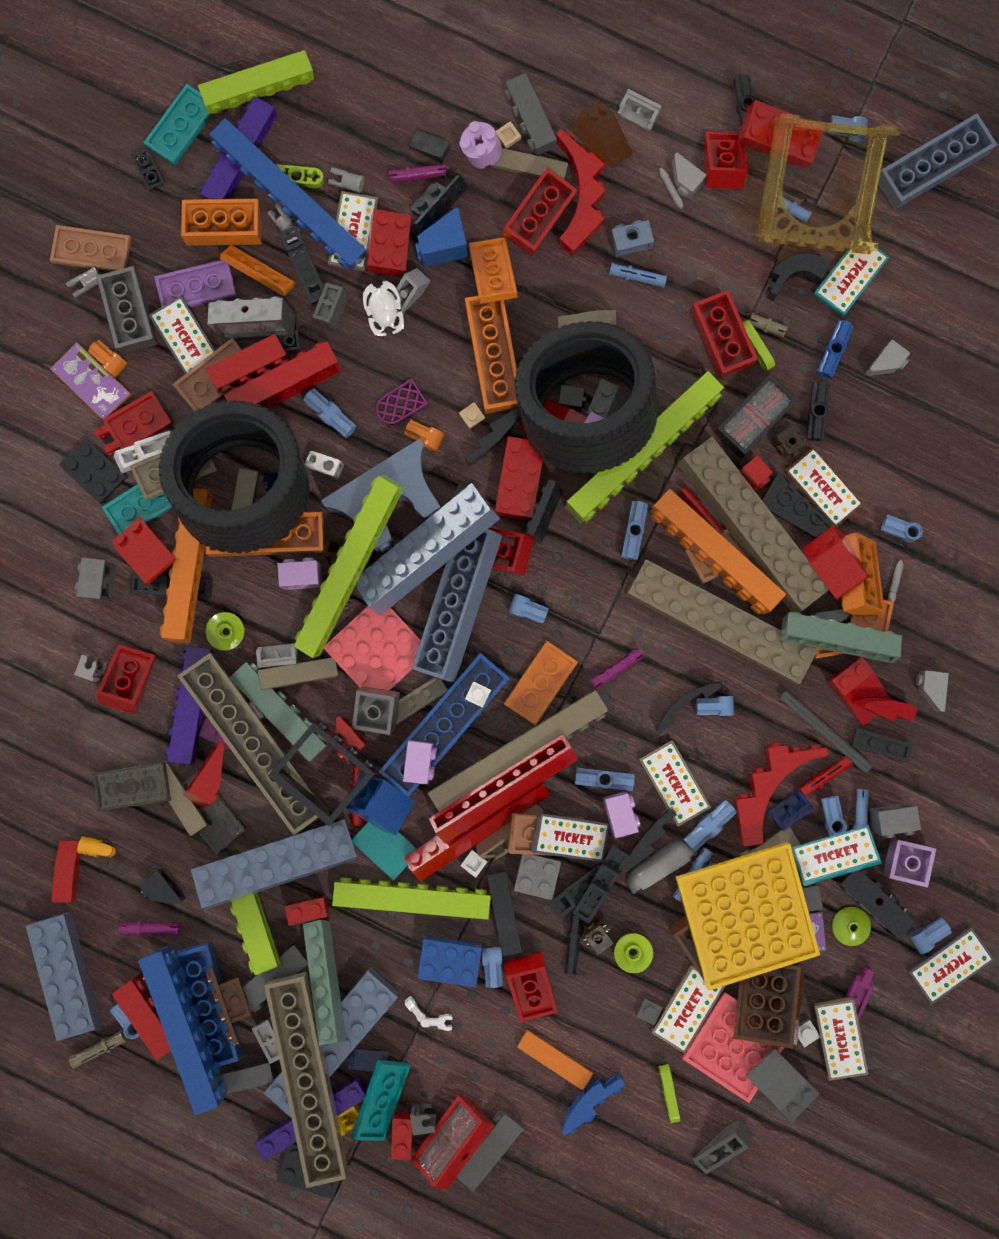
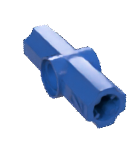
(838, 339)

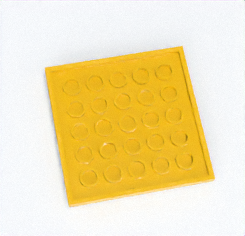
(748, 916)

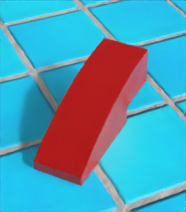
(887, 708)
(66, 872)

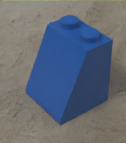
(442, 241)
(381, 804)

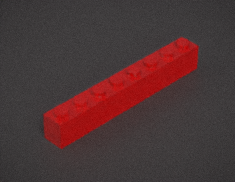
(503, 789)
(437, 854)

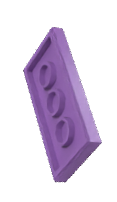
(197, 284)

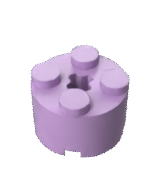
(481, 144)

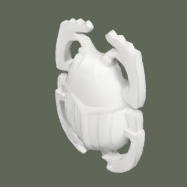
(383, 308)

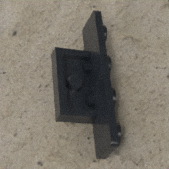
(435, 203)

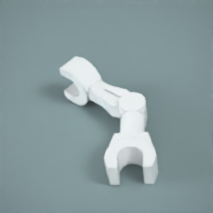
(425, 1021)

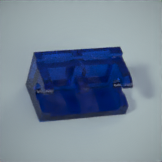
(790, 810)

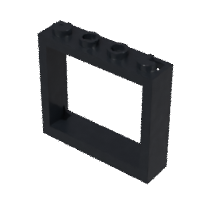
(305, 796)

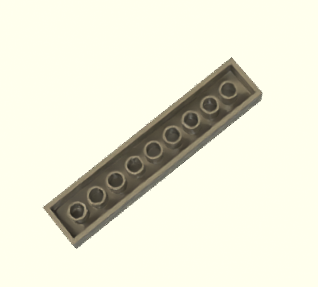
(752, 524)
(720, 622)
(564, 722)
(246, 737)
(306, 1080)

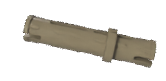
(104, 1046)

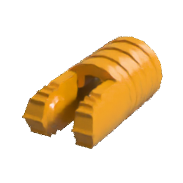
(95, 847)

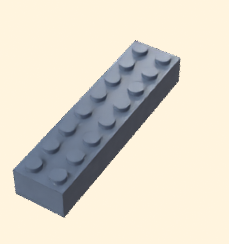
(426, 549)
(456, 608)
(273, 864)
(360, 1012)

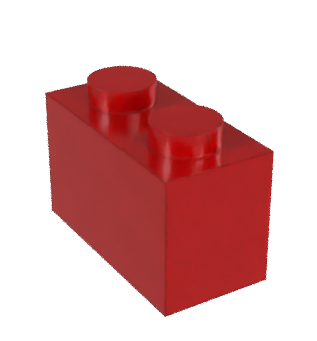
(756, 473)
(307, 910)
(401, 1136)

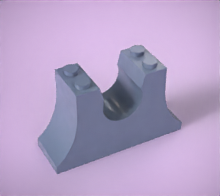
(404, 468)

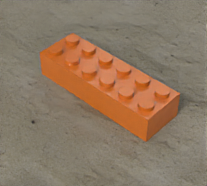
(493, 354)
(305, 538)

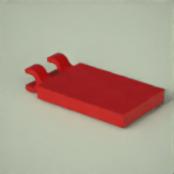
(133, 423)

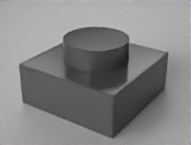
(649, 1011)

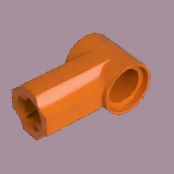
(111, 361)
(429, 436)

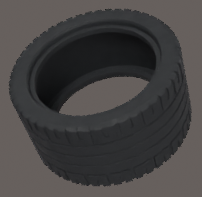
(578, 351)
(218, 429)

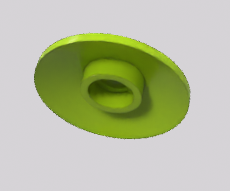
(215, 630)
(842, 922)
(637, 962)

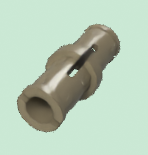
(768, 325)

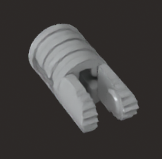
(349, 180)
(282, 222)
(88, 280)

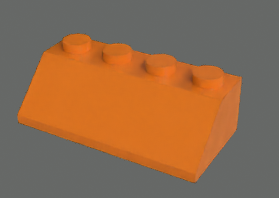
(221, 222)
(867, 596)

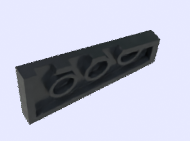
(792, 507)

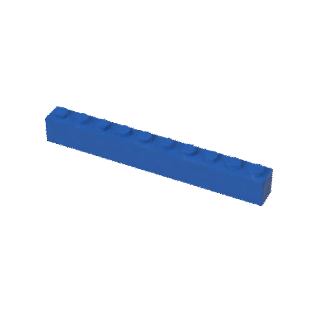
(287, 194)

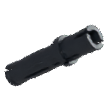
(574, 935)

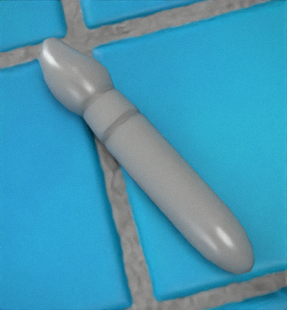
(671, 188)
(895, 581)

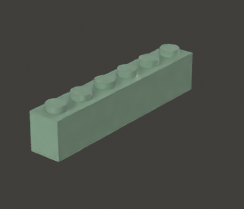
(841, 637)
(278, 710)
(324, 983)

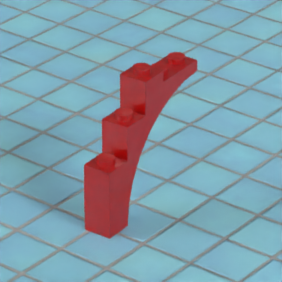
(591, 192)
(763, 784)

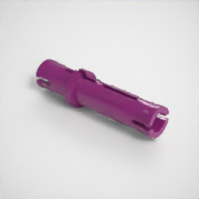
(417, 173)
(615, 669)
(149, 928)

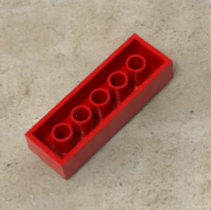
(288, 378)

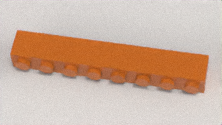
(184, 581)

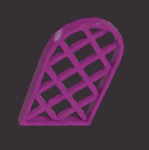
(388, 395)

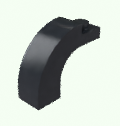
(801, 265)

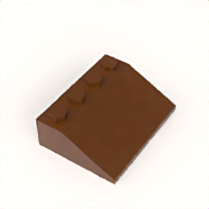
(770, 1007)

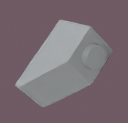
(686, 176)
(411, 288)
(889, 360)
(933, 688)

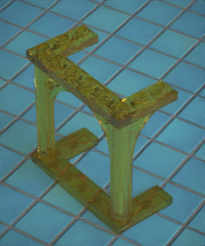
(860, 234)

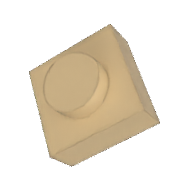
(508, 135)
(472, 415)

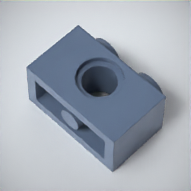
(623, 245)

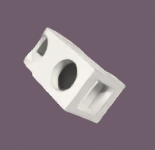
(324, 464)

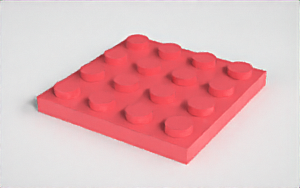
(375, 649)
(721, 1055)

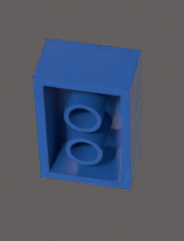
(449, 961)

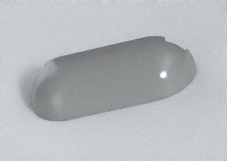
(659, 865)

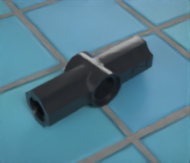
(744, 94)
(819, 400)

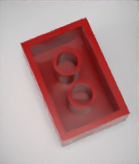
(388, 243)

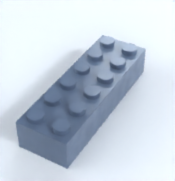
(936, 161)
(63, 976)

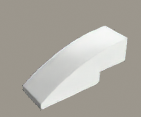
(140, 451)

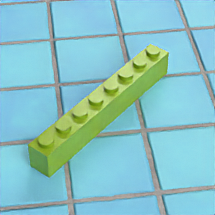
(411, 898)

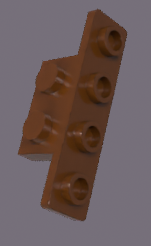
(232, 1002)

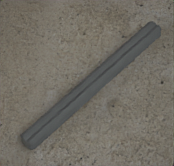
(825, 731)

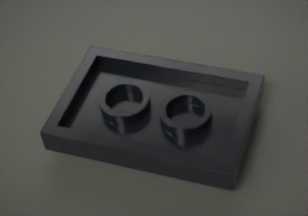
(93, 471)
(544, 511)
(292, 1174)

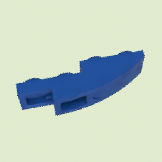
(584, 1108)

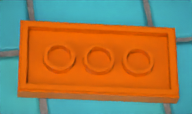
(492, 270)
(541, 683)

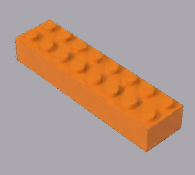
(716, 553)

